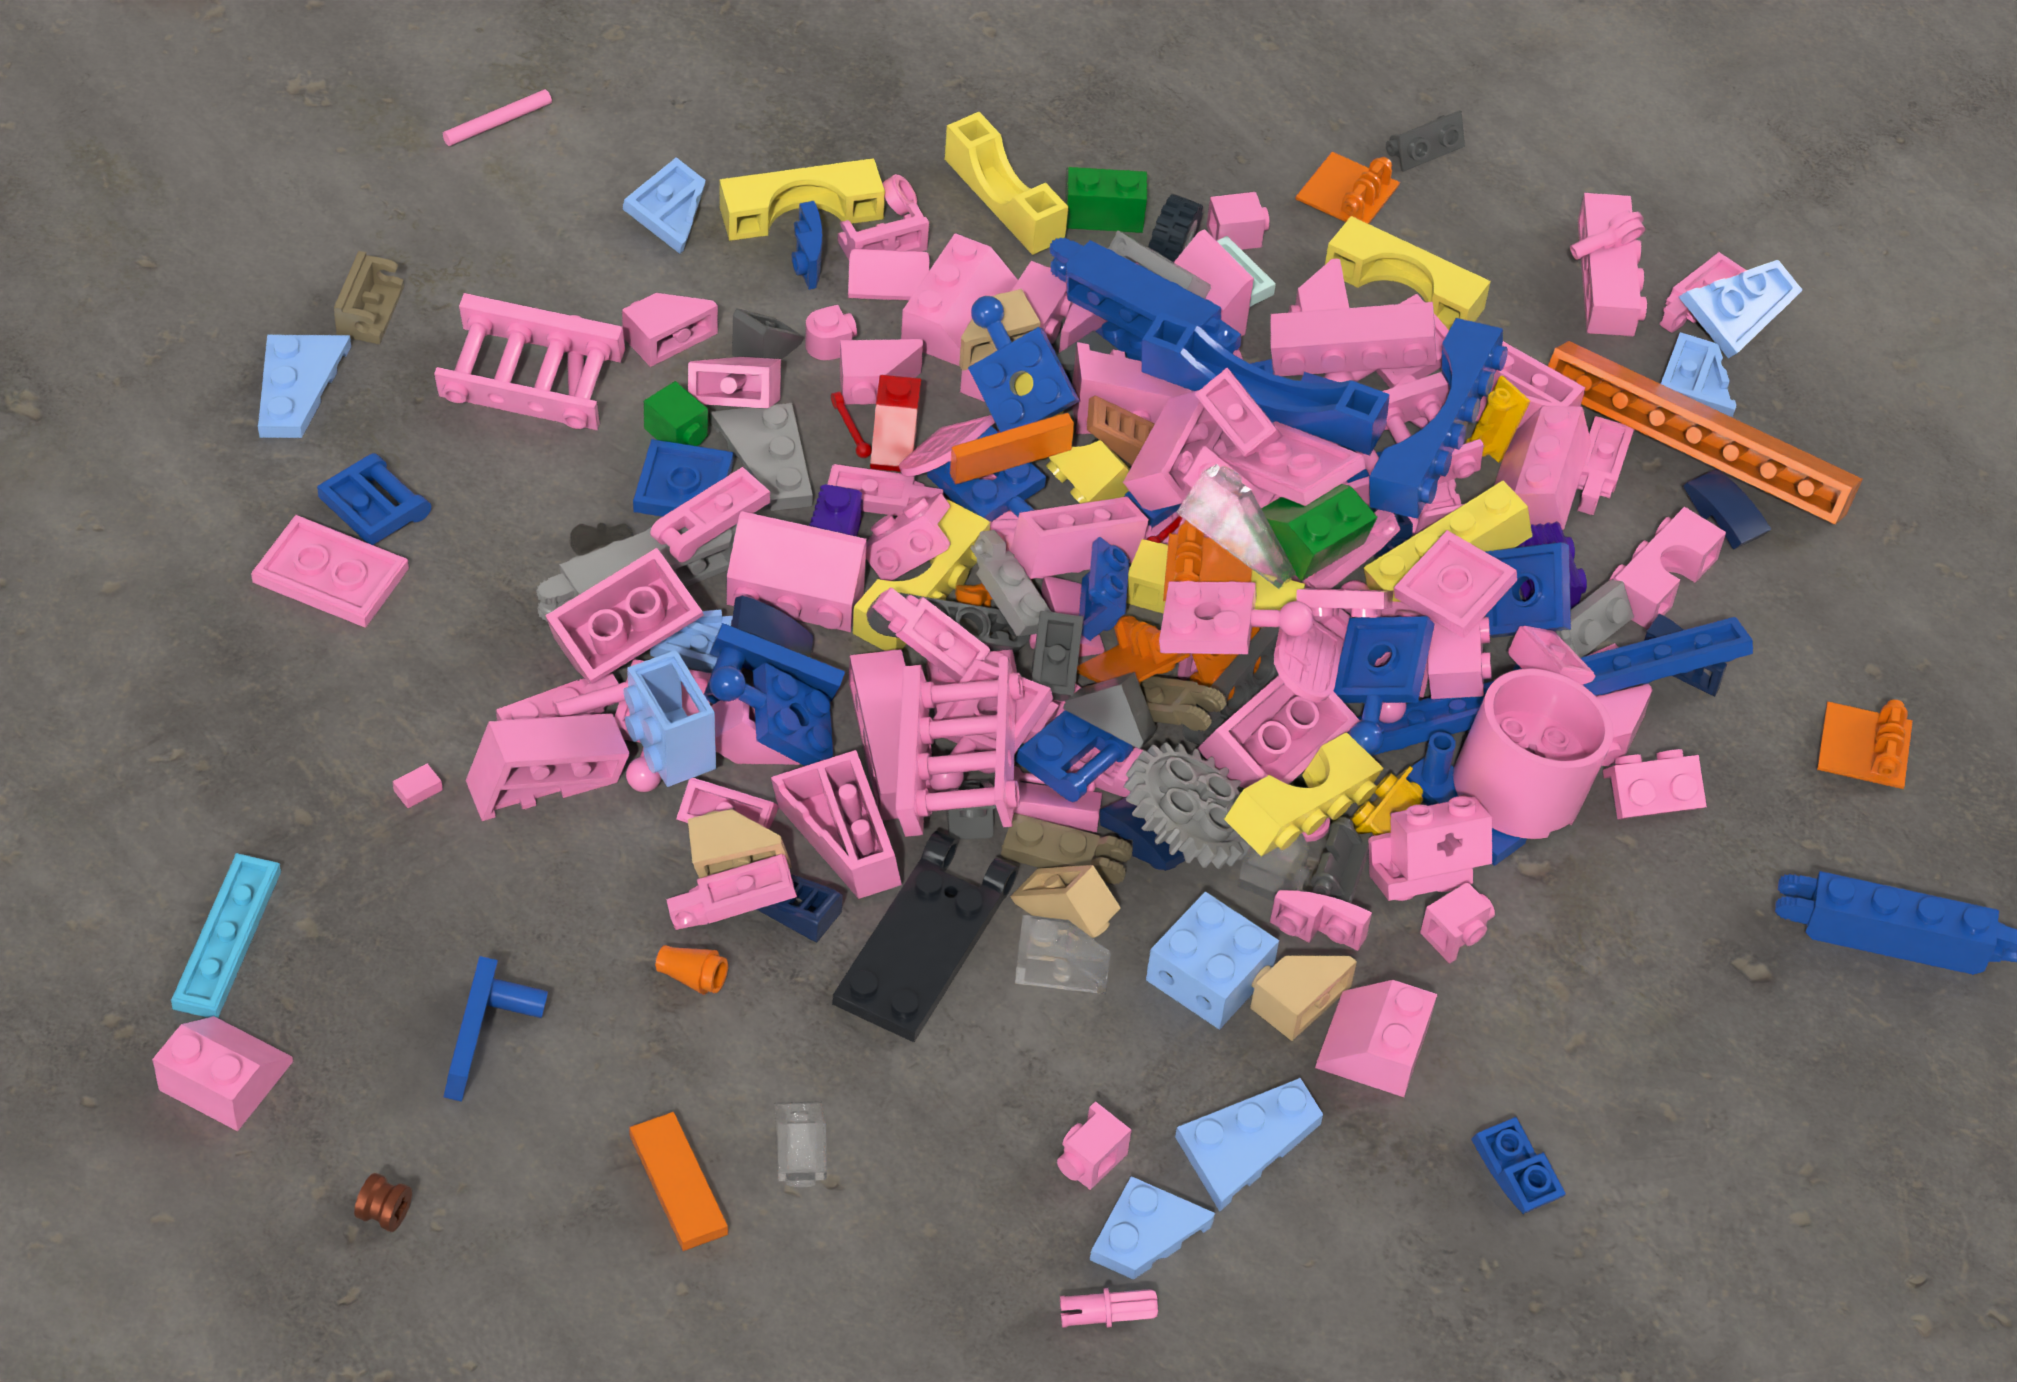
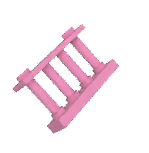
(538, 327)
(1409, 402)
(918, 730)

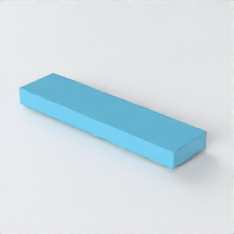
(226, 936)

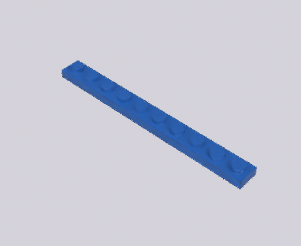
(1613, 670)

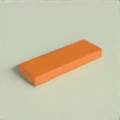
(1011, 448)
(678, 1181)

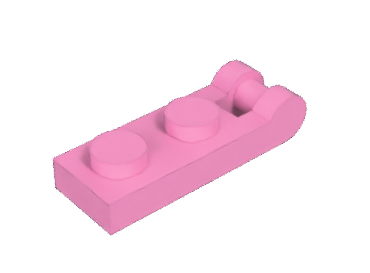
(710, 513)

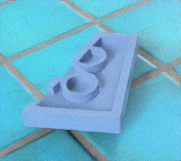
(1741, 305)
(1245, 1138)

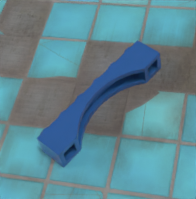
(1333, 411)
(1410, 470)

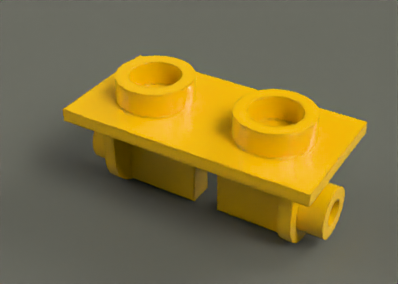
(1500, 419)
(1394, 795)

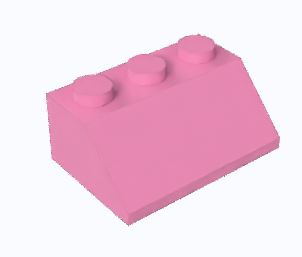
(945, 297)
(1547, 462)
(797, 570)
(623, 616)
(1276, 734)

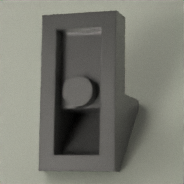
(1057, 653)
(974, 821)

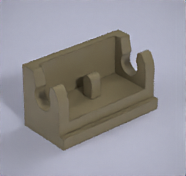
(367, 299)

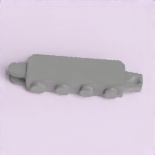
(592, 568)

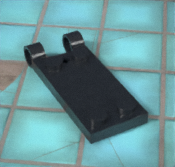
(922, 941)

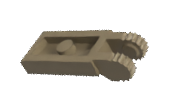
(1176, 701)
(1054, 845)

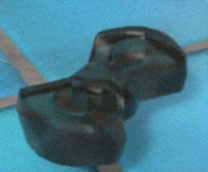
(586, 538)

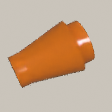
(696, 968)

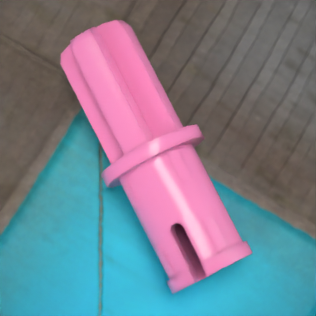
(1109, 1307)

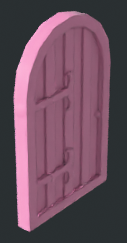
(937, 448)
(1309, 661)

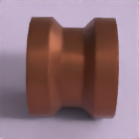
(383, 1202)

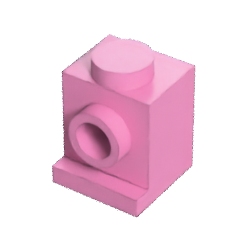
(1457, 920)
(1094, 1147)

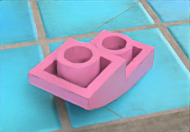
(1307, 912)

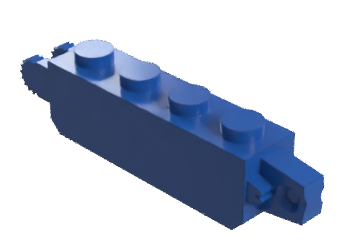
(1131, 293)
(1896, 922)

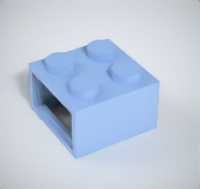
(672, 741)
(1211, 957)

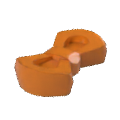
(973, 595)

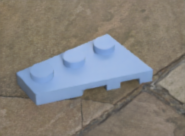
(294, 380)

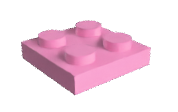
(1455, 584)

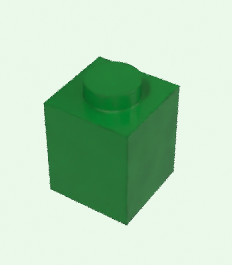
(676, 416)

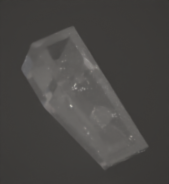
(1234, 520)

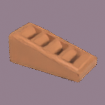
(1124, 431)

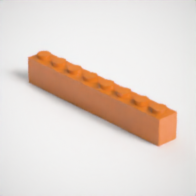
(1708, 434)

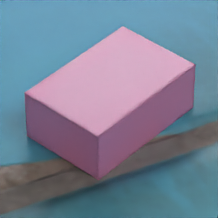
(417, 785)

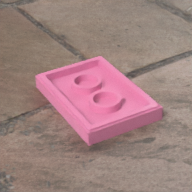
(1297, 465)
(330, 571)

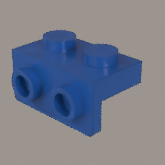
(1104, 589)

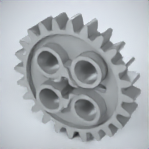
(1186, 804)

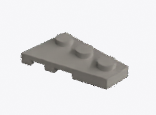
(769, 450)

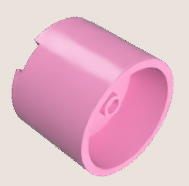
(1533, 752)

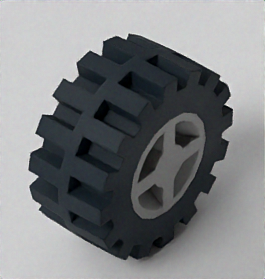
(1176, 226)

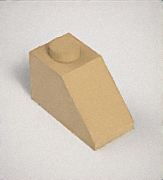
(1017, 320)
(730, 841)
(1070, 895)
(1300, 990)

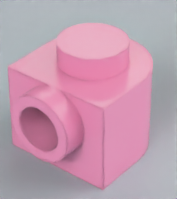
(825, 331)

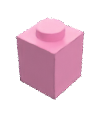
(1238, 218)

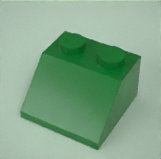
(1106, 199)
(1321, 530)

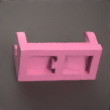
(900, 235)

